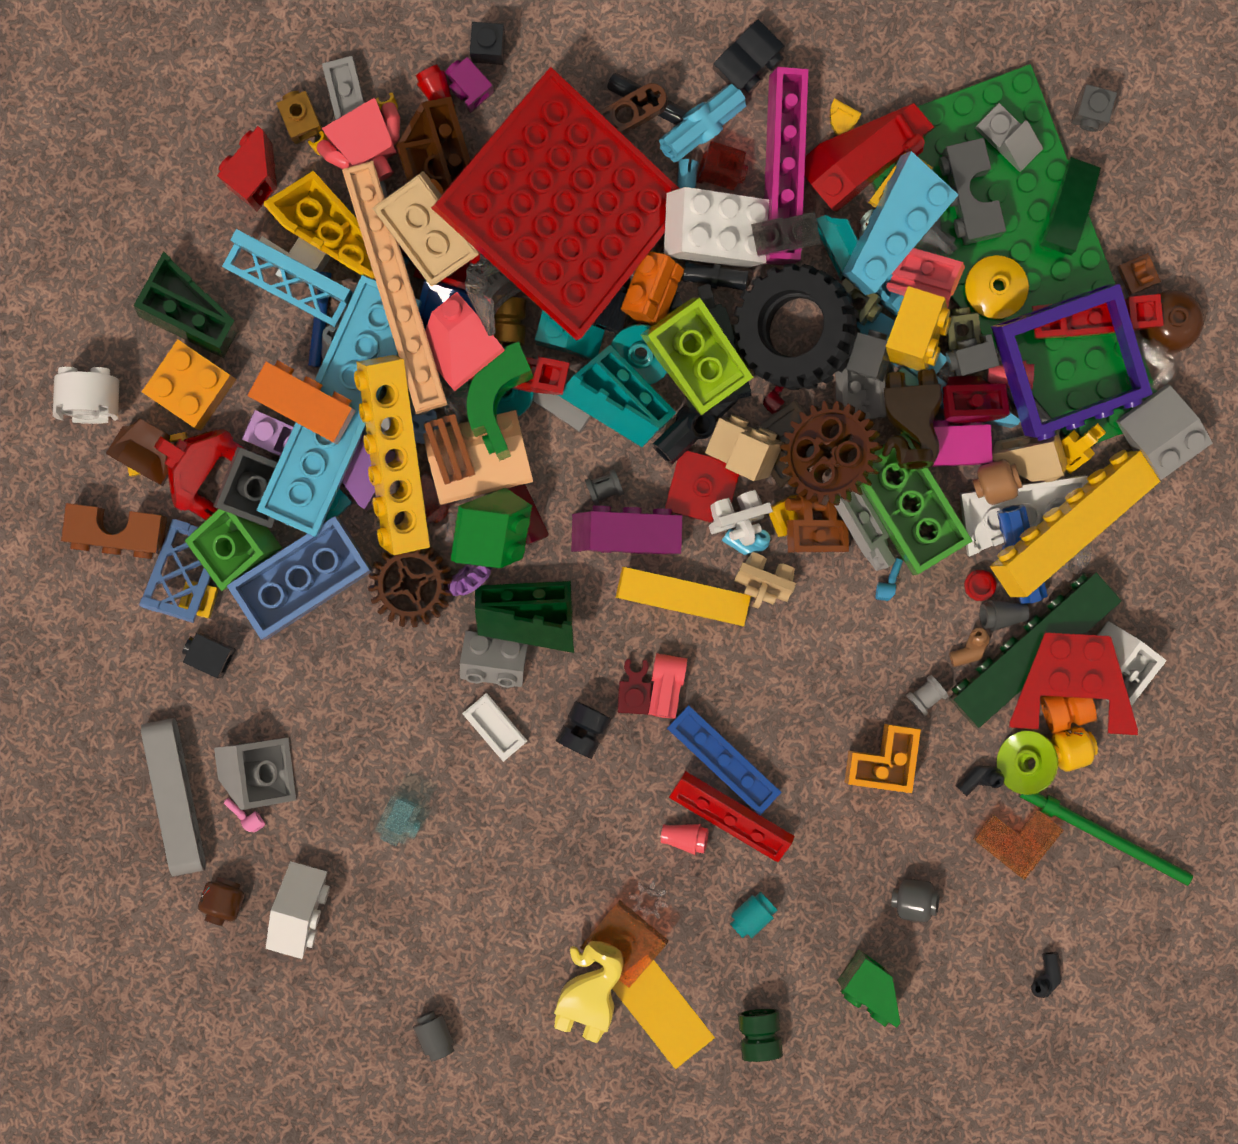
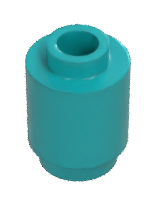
(753, 915)

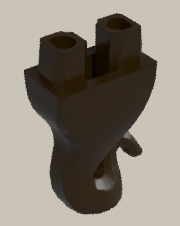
(913, 413)

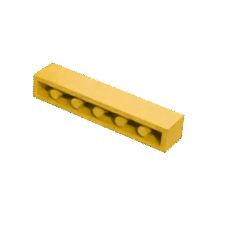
(1074, 523)

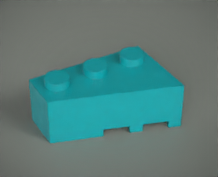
(618, 397)

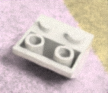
(1135, 659)

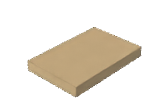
(421, 232)

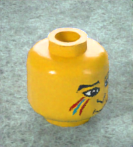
(1074, 748)

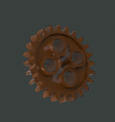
(816, 430)

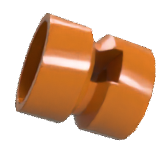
(1062, 711)

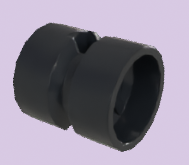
(588, 719)

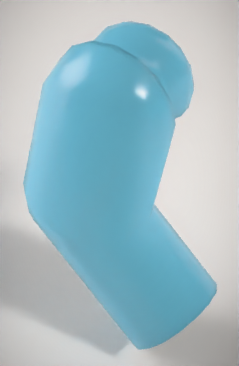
(761, 543)

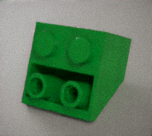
(872, 985)

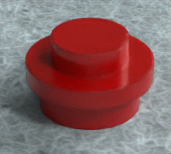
(980, 585)

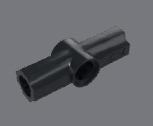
(684, 434)

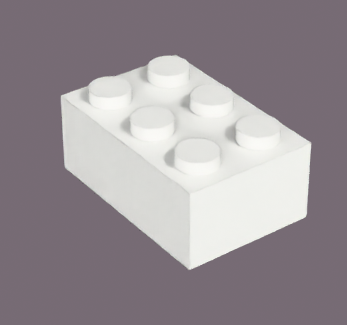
(713, 227)

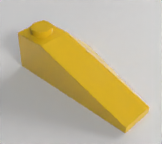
(322, 220)

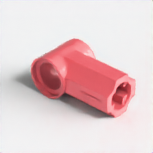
(668, 678)

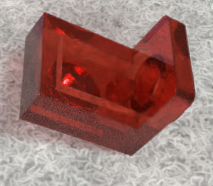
(433, 510)

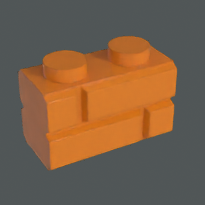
(652, 288)

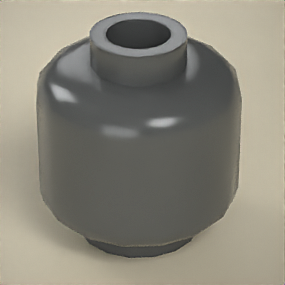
(916, 900)

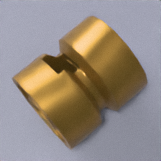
(508, 322)

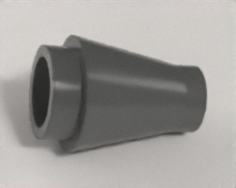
(1001, 614)

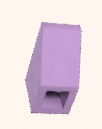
(267, 433)

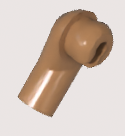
(974, 648)

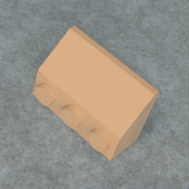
(490, 472)

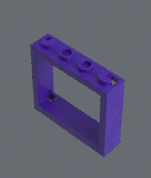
(1017, 378)

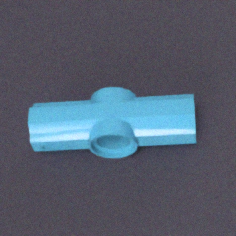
(702, 123)

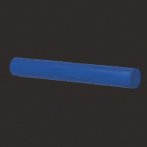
(317, 330)

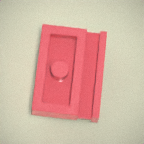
(928, 273)

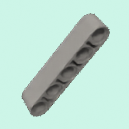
(173, 797)

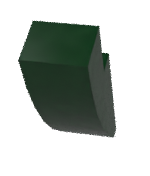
(1071, 206)

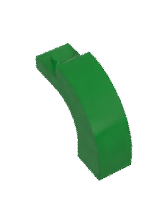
(488, 389)

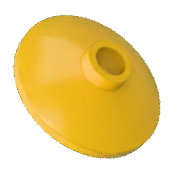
(983, 295)

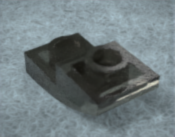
(786, 234)

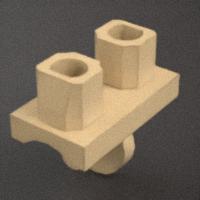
(765, 585)

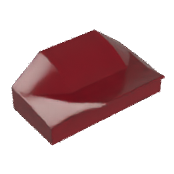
(974, 400)

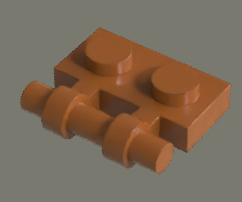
(815, 535)

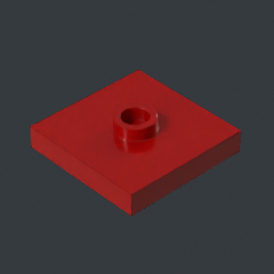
(698, 484)

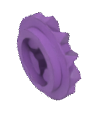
(469, 579)

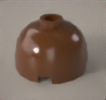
(1181, 320)

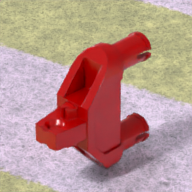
(191, 463)

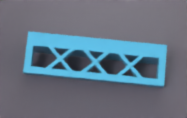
(292, 267)

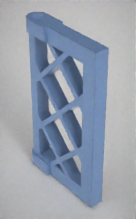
(156, 578)

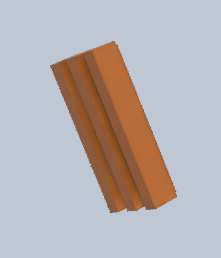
(440, 422)

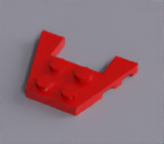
(1076, 669)

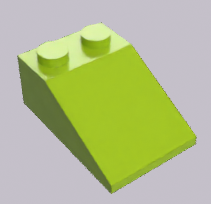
(697, 355)

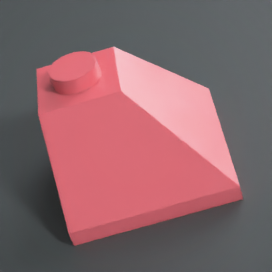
(459, 341)

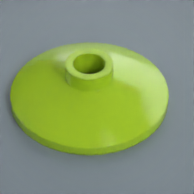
(1014, 759)

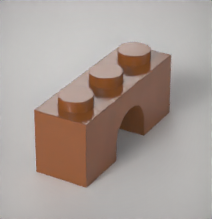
(85, 527)

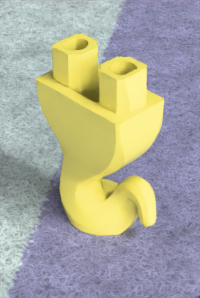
(588, 996)

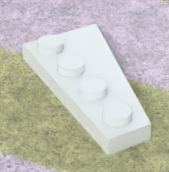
(1037, 497)

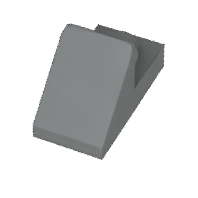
(1013, 140)

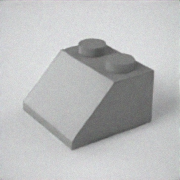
(1164, 431)

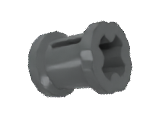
(604, 487)

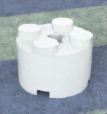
(86, 395)

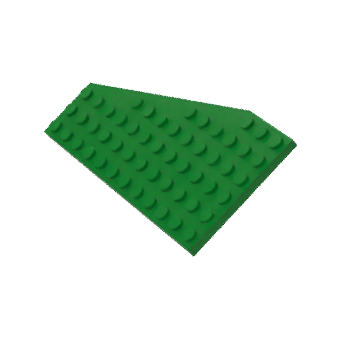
(1067, 369)

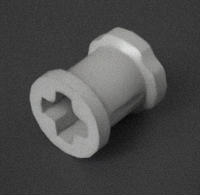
(927, 695)

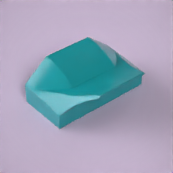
(838, 241)

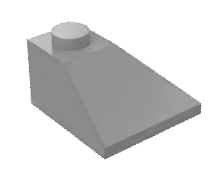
(257, 772)

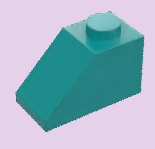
(553, 336)

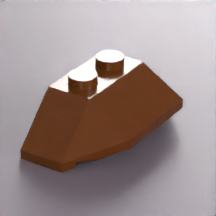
(434, 143)

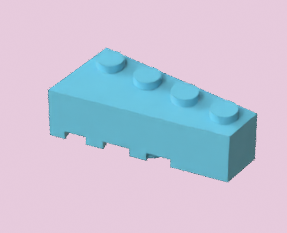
(904, 214)

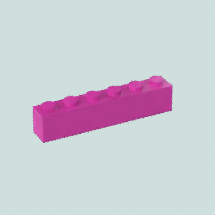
(786, 149)

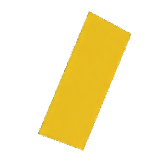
(664, 1015)

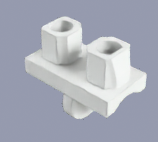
(751, 511)

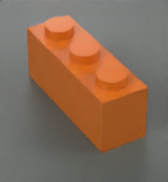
(302, 401)

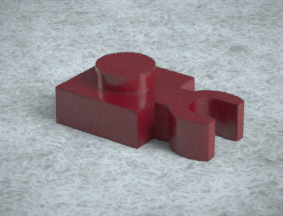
(634, 694)

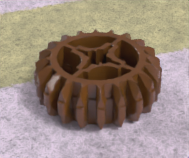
(422, 609)

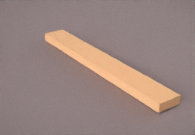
(395, 290)

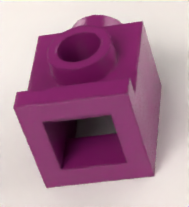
(469, 83)

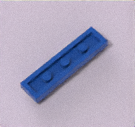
(724, 760)

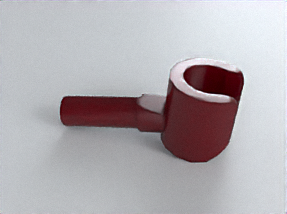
(773, 401)

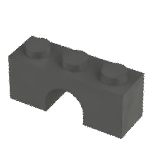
(975, 219)

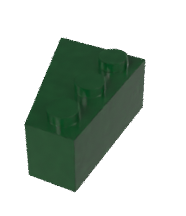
(182, 308)
(527, 613)

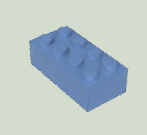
(299, 578)

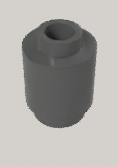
(434, 1036)

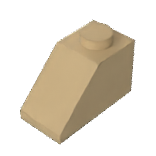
(1033, 458)

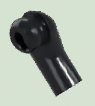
(980, 776)
(1049, 978)

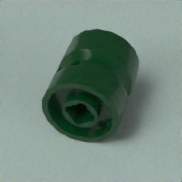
(760, 1037)

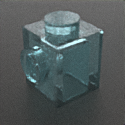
(399, 821)

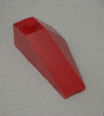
(857, 157)

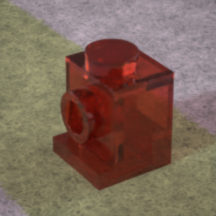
(722, 166)

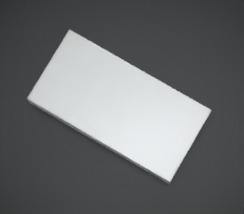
(495, 727)

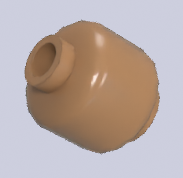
(997, 482)

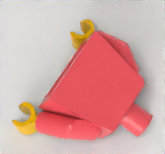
(362, 137)

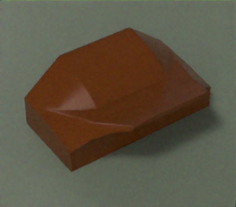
(135, 449)

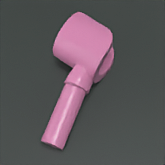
(250, 823)

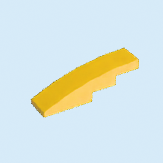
(683, 596)

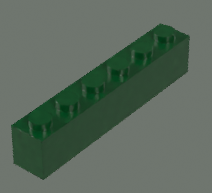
(1006, 674)

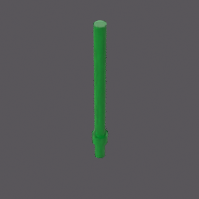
(1051, 807)

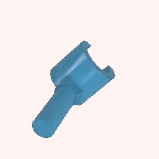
(886, 591)

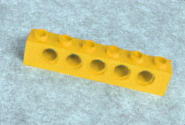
(412, 531)

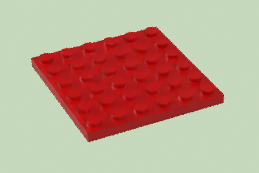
(560, 203)

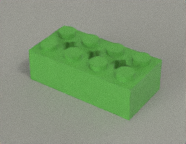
(930, 509)

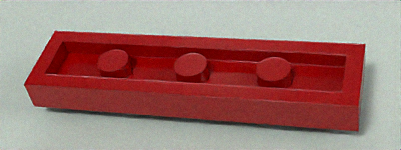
(731, 816)

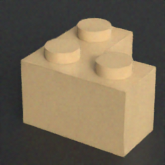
(743, 448)

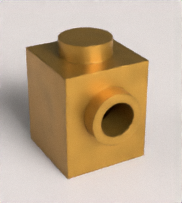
(299, 116)

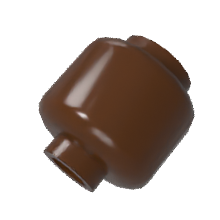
(221, 901)

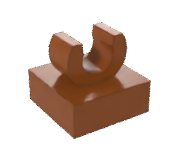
(1138, 274)

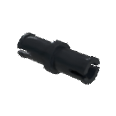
(715, 276)

